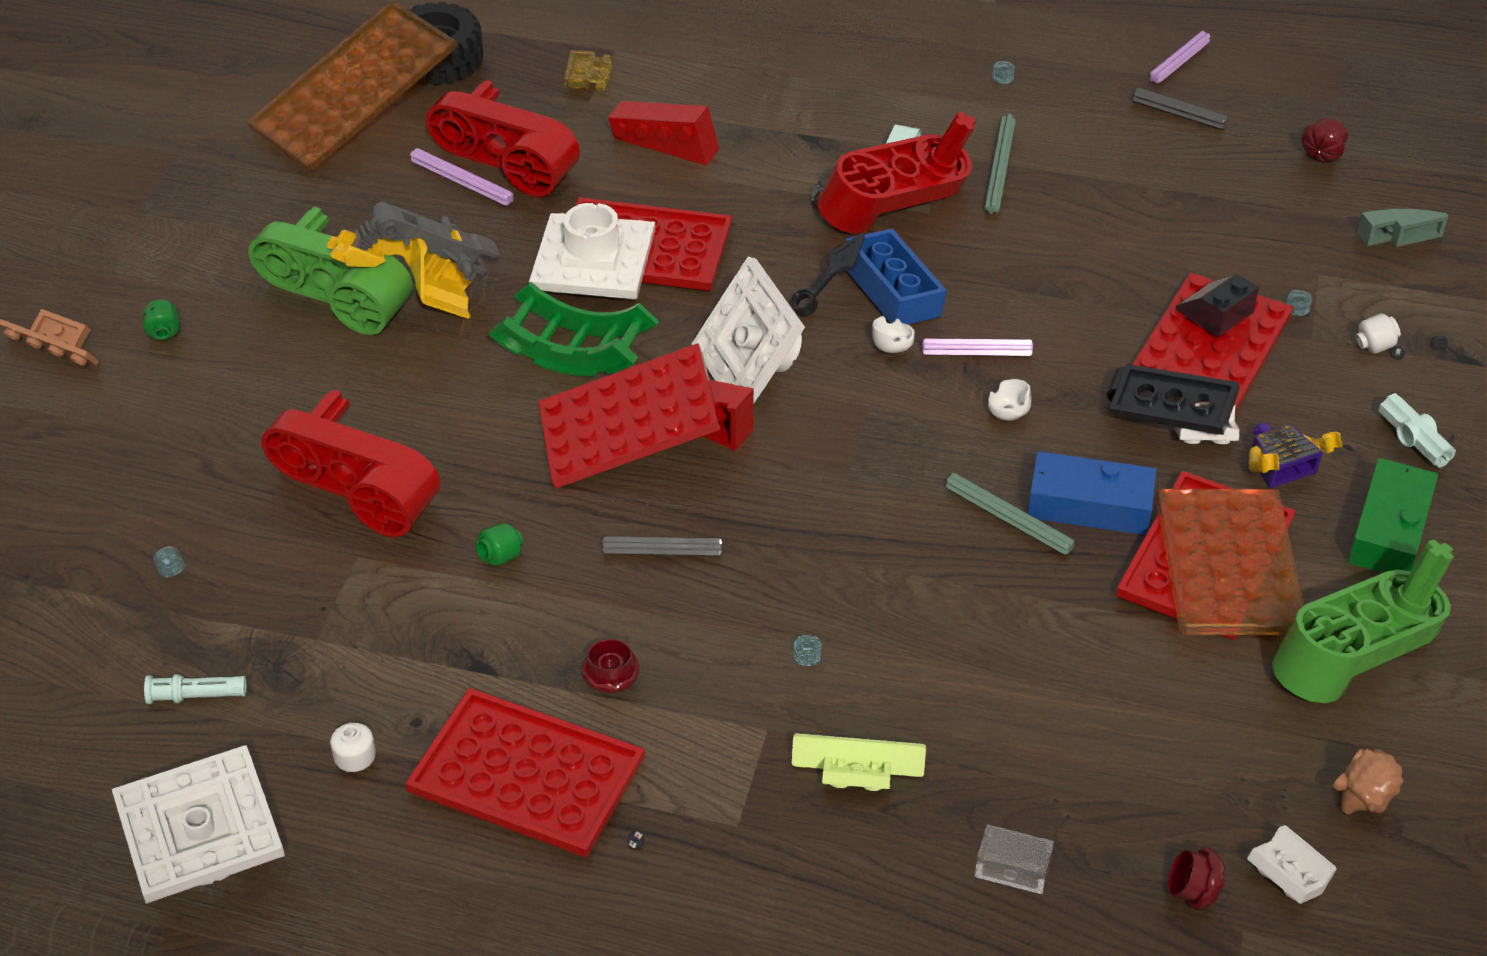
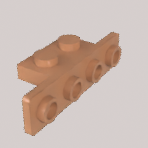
(56, 334)

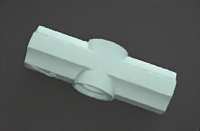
(1417, 430)

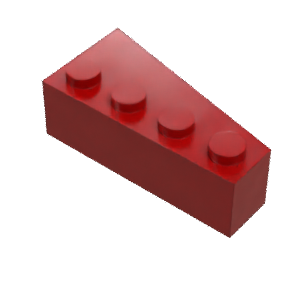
(667, 128)
(735, 414)

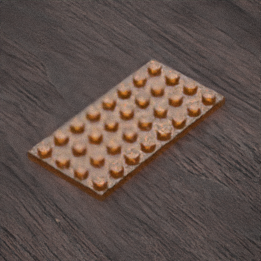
(351, 85)

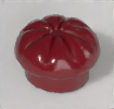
(1325, 140)
(610, 666)
(1197, 877)

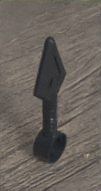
(838, 261)

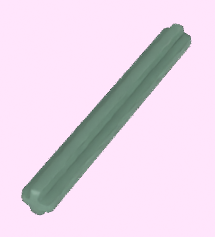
(1010, 514)

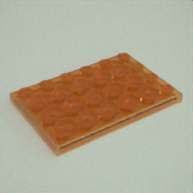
(1229, 561)

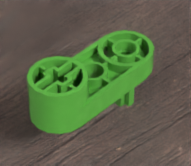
(302, 263)
(1363, 627)

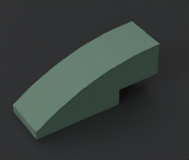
(1401, 226)

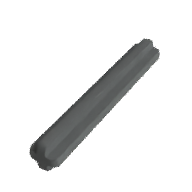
(1180, 108)
(662, 545)

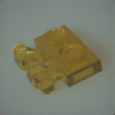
(586, 68)

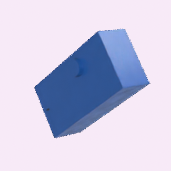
(897, 279)
(1092, 493)

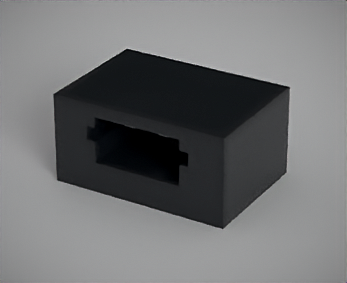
(1439, 342)

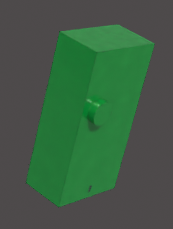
(1393, 517)

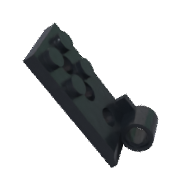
(1134, 379)

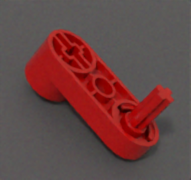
(525, 145)
(896, 176)
(380, 478)

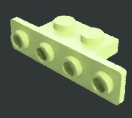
(857, 760)

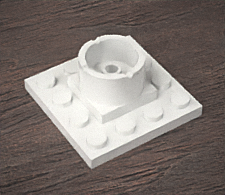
(593, 253)
(750, 331)
(197, 823)

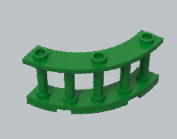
(609, 355)

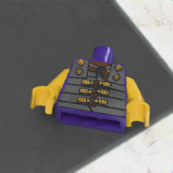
(1287, 454)

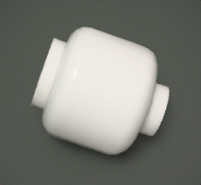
(1378, 333)
(353, 747)

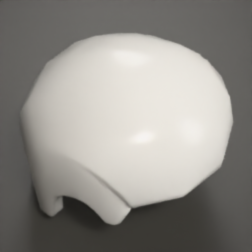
(893, 336)
(1011, 400)

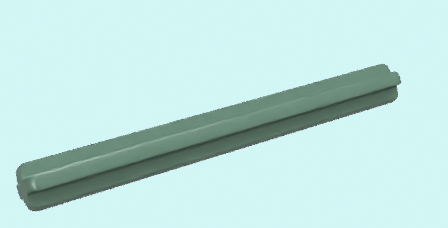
(1000, 164)

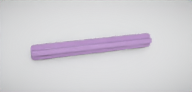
(462, 176)

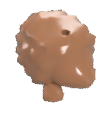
(1369, 782)

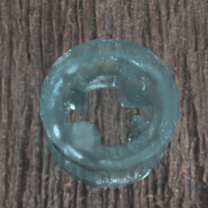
(1003, 72)
(1300, 301)
(168, 561)
(806, 643)

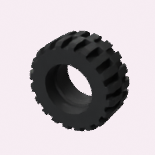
(465, 30)

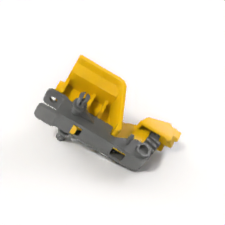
(435, 252)

